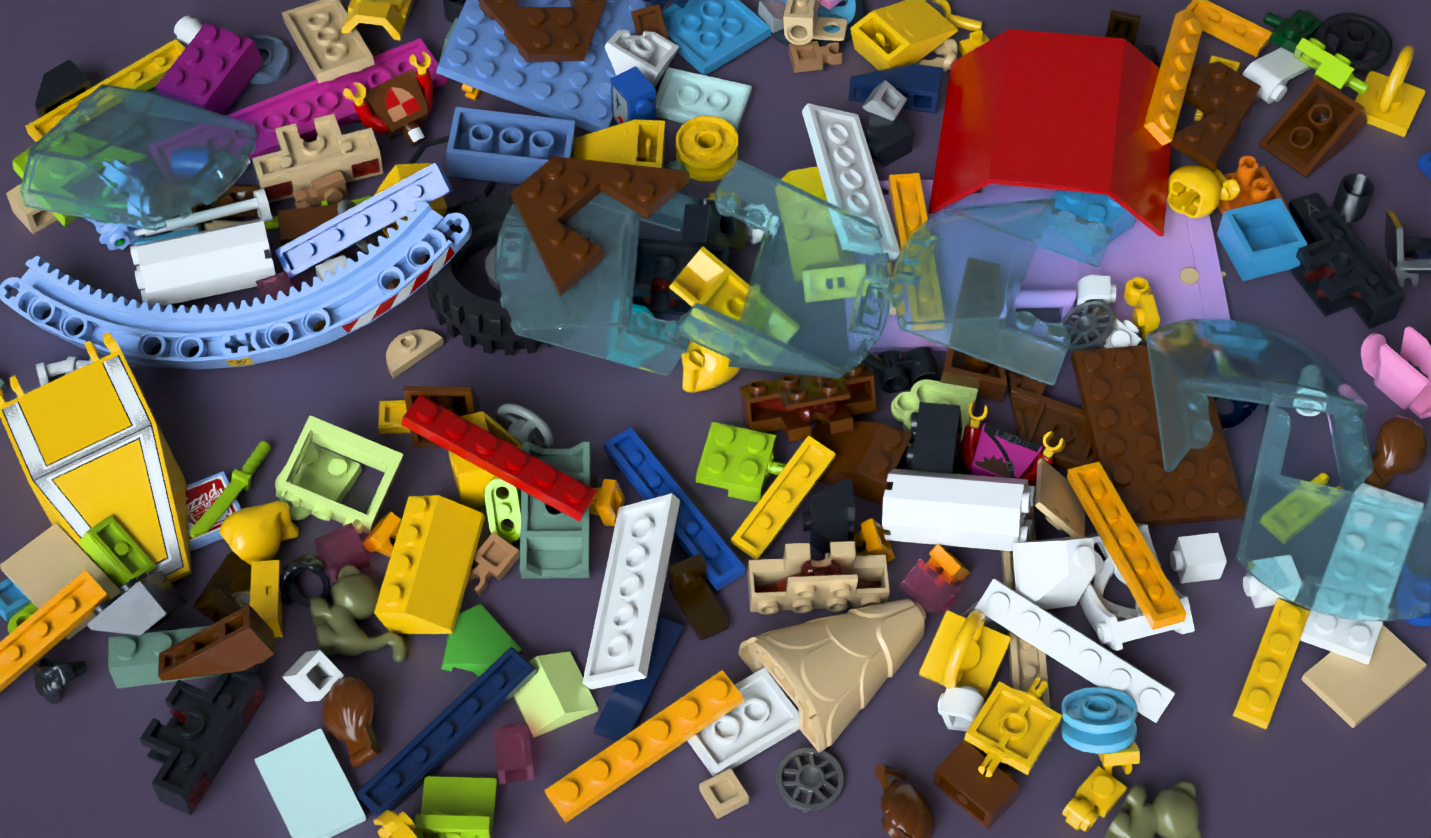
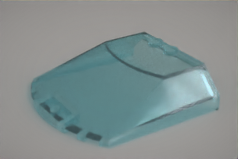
(135, 159)

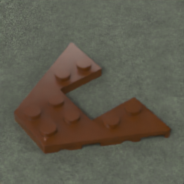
(547, 32)
(1226, 100)
(565, 187)
(1038, 414)

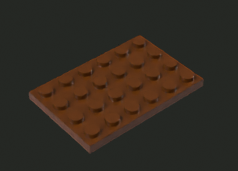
(1126, 441)

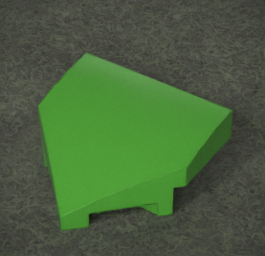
(476, 642)

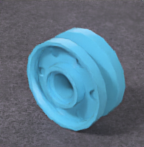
(1099, 720)

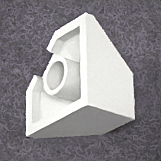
(647, 52)

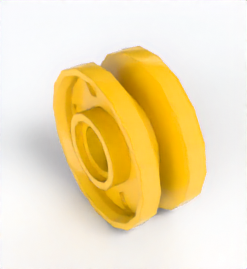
(707, 147)

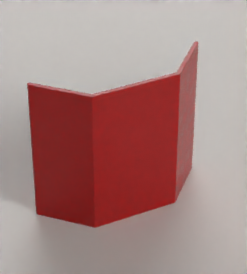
(1053, 118)

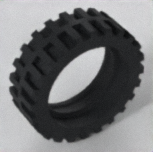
(465, 313)

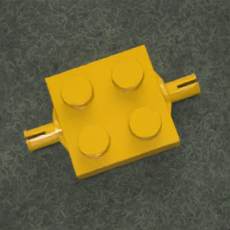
(1013, 727)

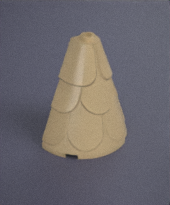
(837, 662)

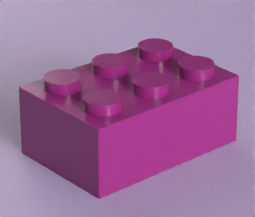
(212, 69)

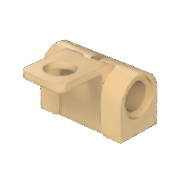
(803, 23)

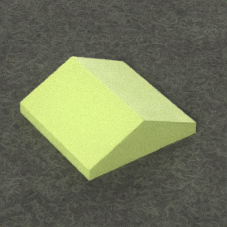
(554, 694)

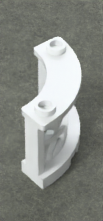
(1117, 623)

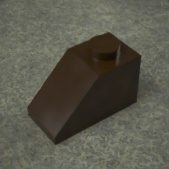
(1123, 26)

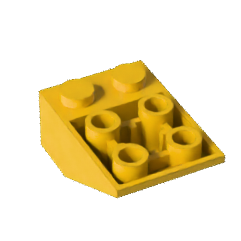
(900, 33)
(626, 143)

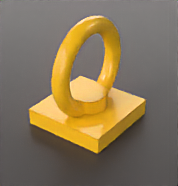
(1389, 100)
(965, 653)

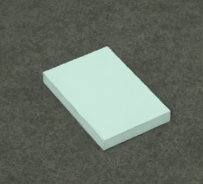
(692, 95)
(310, 788)

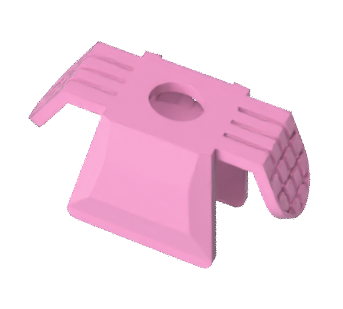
(1395, 374)

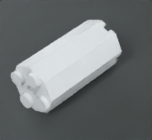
(203, 263)
(958, 509)

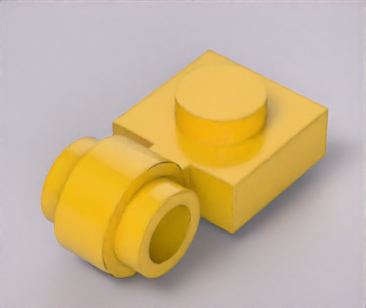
(1146, 314)
(1097, 794)

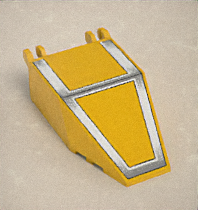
(101, 453)

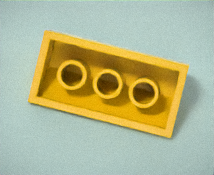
(429, 566)

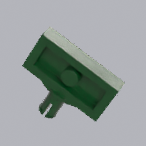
(1292, 29)

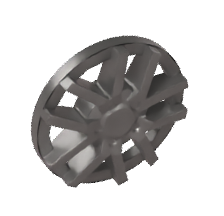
(1089, 325)
(809, 780)

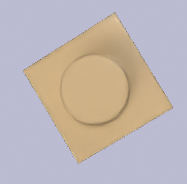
(723, 793)

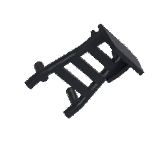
(1406, 255)

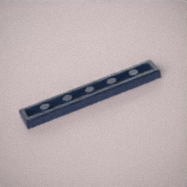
(446, 733)

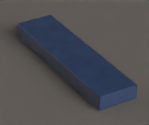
(631, 698)

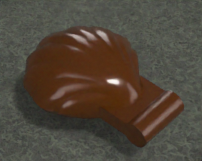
(1399, 450)
(349, 717)
(903, 806)

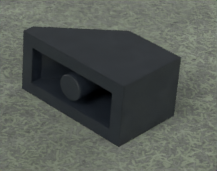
(60, 86)
(888, 139)

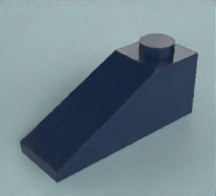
(914, 81)

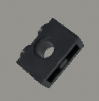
(707, 226)

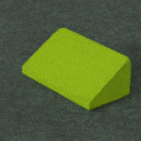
(116, 552)

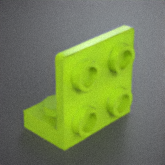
(457, 808)

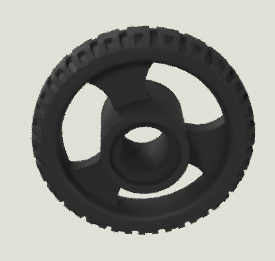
(1355, 38)

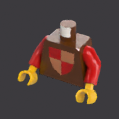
(397, 104)

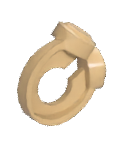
(948, 50)

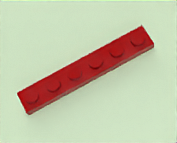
(499, 457)

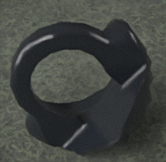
(289, 588)
(51, 677)

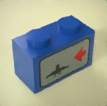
(632, 97)

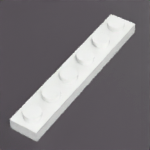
(1073, 648)

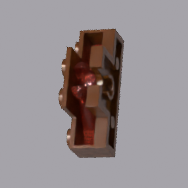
(799, 399)

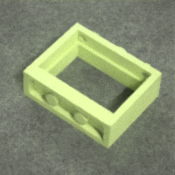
(348, 445)

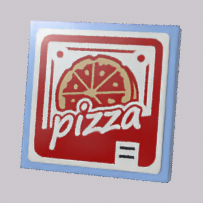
(199, 499)

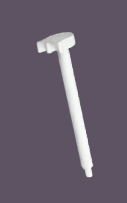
(259, 202)

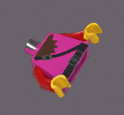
(1002, 454)

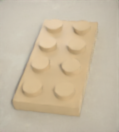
(321, 41)

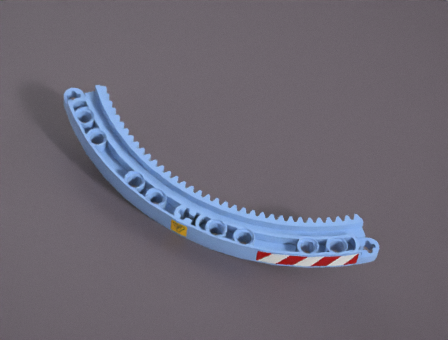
(342, 300)

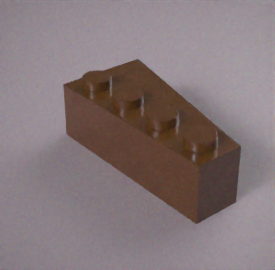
(974, 373)

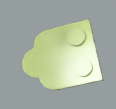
(933, 392)
(325, 475)

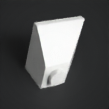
(1054, 570)

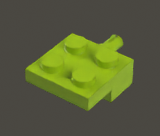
(1331, 69)
(738, 461)

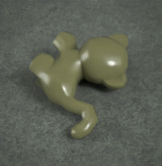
(353, 600)
(1169, 815)

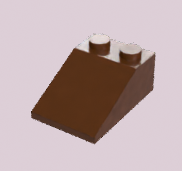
(1314, 128)
(457, 399)
(864, 456)

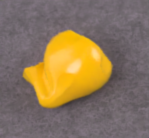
(1198, 190)
(704, 369)
(258, 530)

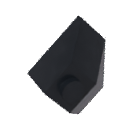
(831, 516)

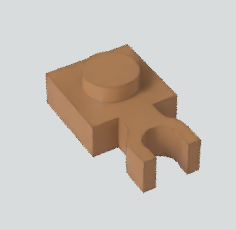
(811, 56)
(329, 188)
(492, 559)

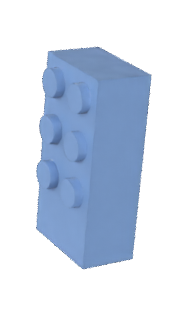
(505, 144)

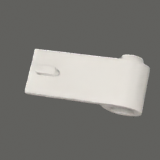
(1274, 72)

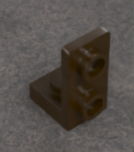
(216, 598)
(695, 598)

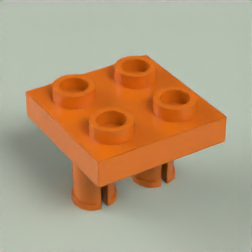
(1254, 183)

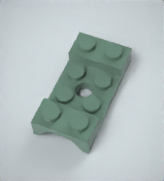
(555, 543)

